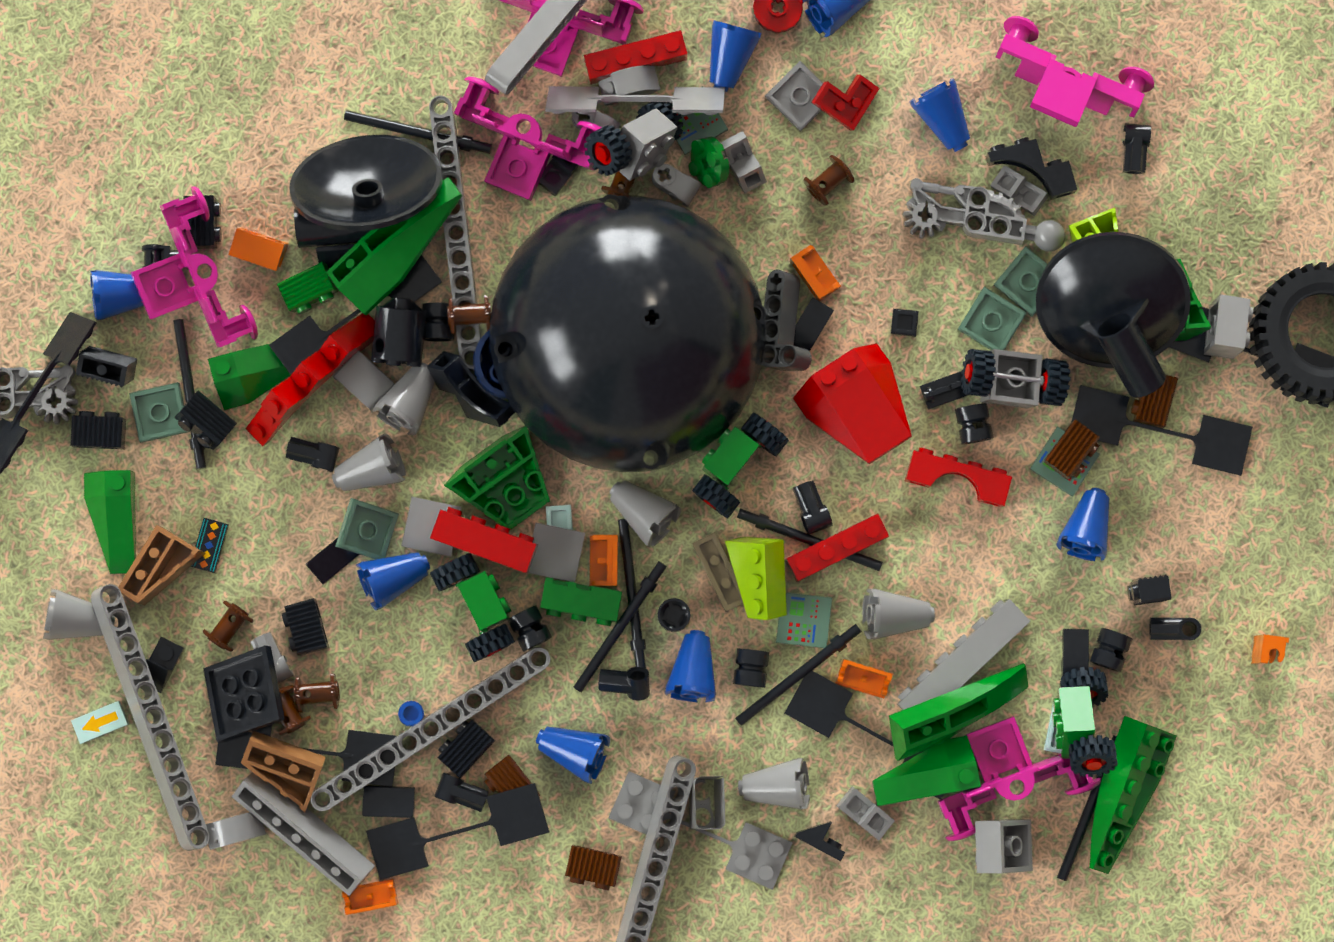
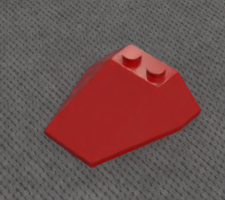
(857, 403)

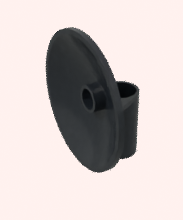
(361, 188)
(1115, 305)

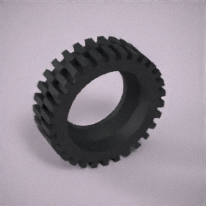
(1273, 339)

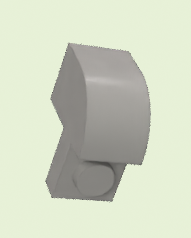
(630, 81)
(743, 162)
(234, 830)

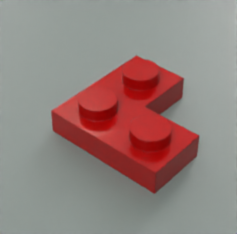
(849, 106)

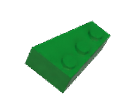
(581, 601)

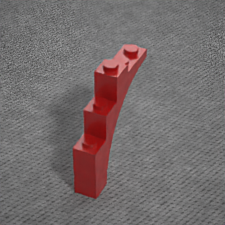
(309, 376)

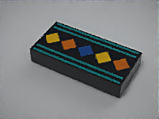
(211, 542)

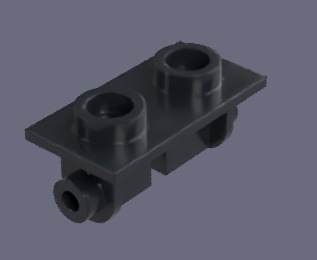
(943, 390)

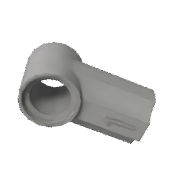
(281, 667)

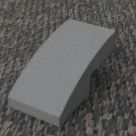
(1018, 188)
(865, 813)

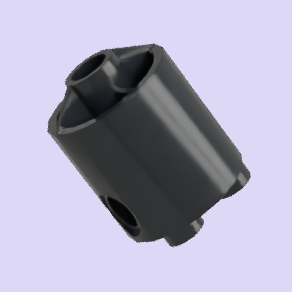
(399, 333)

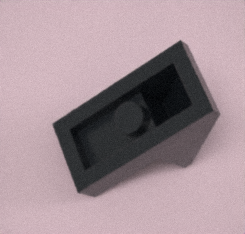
(163, 662)
(814, 837)

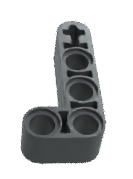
(780, 324)

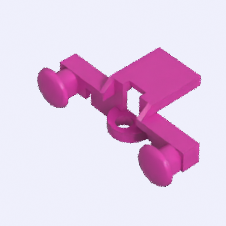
(615, 28)
(1063, 90)
(516, 166)
(165, 286)
(997, 751)

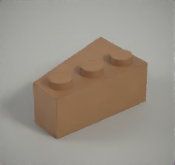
(158, 565)
(284, 766)

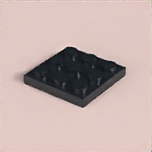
(243, 694)

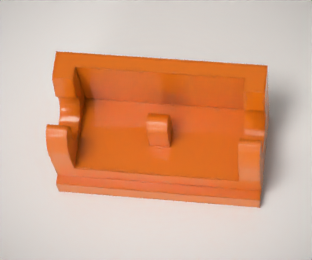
(258, 249)
(814, 273)
(603, 560)
(1265, 648)
(863, 678)
(371, 897)

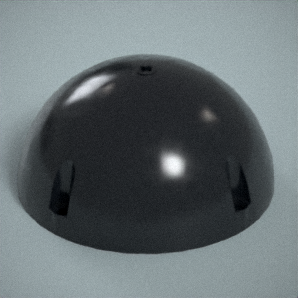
(589, 364)

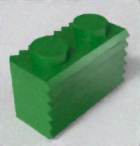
(307, 288)

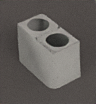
(364, 380)
(719, 804)

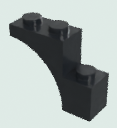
(1056, 177)
(478, 404)

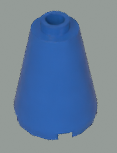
(830, 15)
(730, 53)
(944, 114)
(113, 294)
(1087, 527)
(391, 576)
(693, 670)
(574, 750)

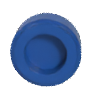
(410, 713)

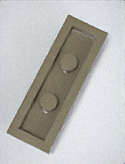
(719, 571)

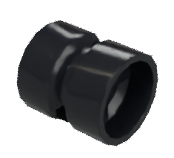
(436, 323)
(970, 415)
(674, 615)
(529, 628)
(1111, 649)
(751, 668)

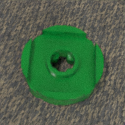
(708, 162)

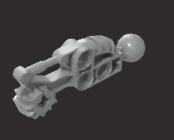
(997, 209)
(42, 402)

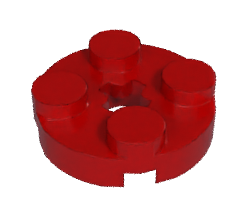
(777, 21)

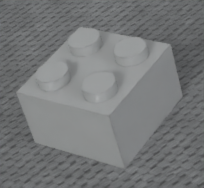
(1229, 325)
(1003, 846)

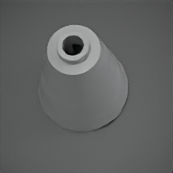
(407, 400)
(371, 466)
(644, 511)
(894, 614)
(70, 617)
(778, 785)

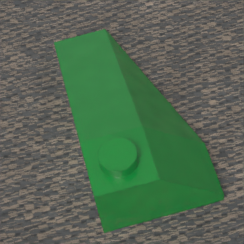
(246, 374)
(113, 514)
(930, 773)

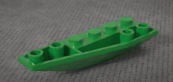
(389, 253)
(950, 713)
(1127, 789)

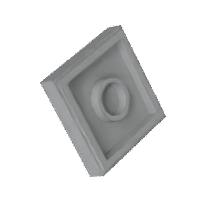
(794, 96)

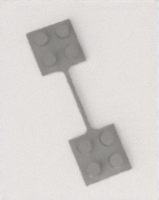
(685, 99)
(555, 556)
(754, 855)

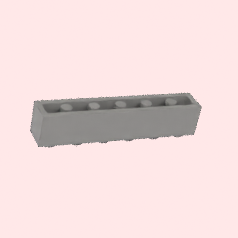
(969, 655)
(304, 833)

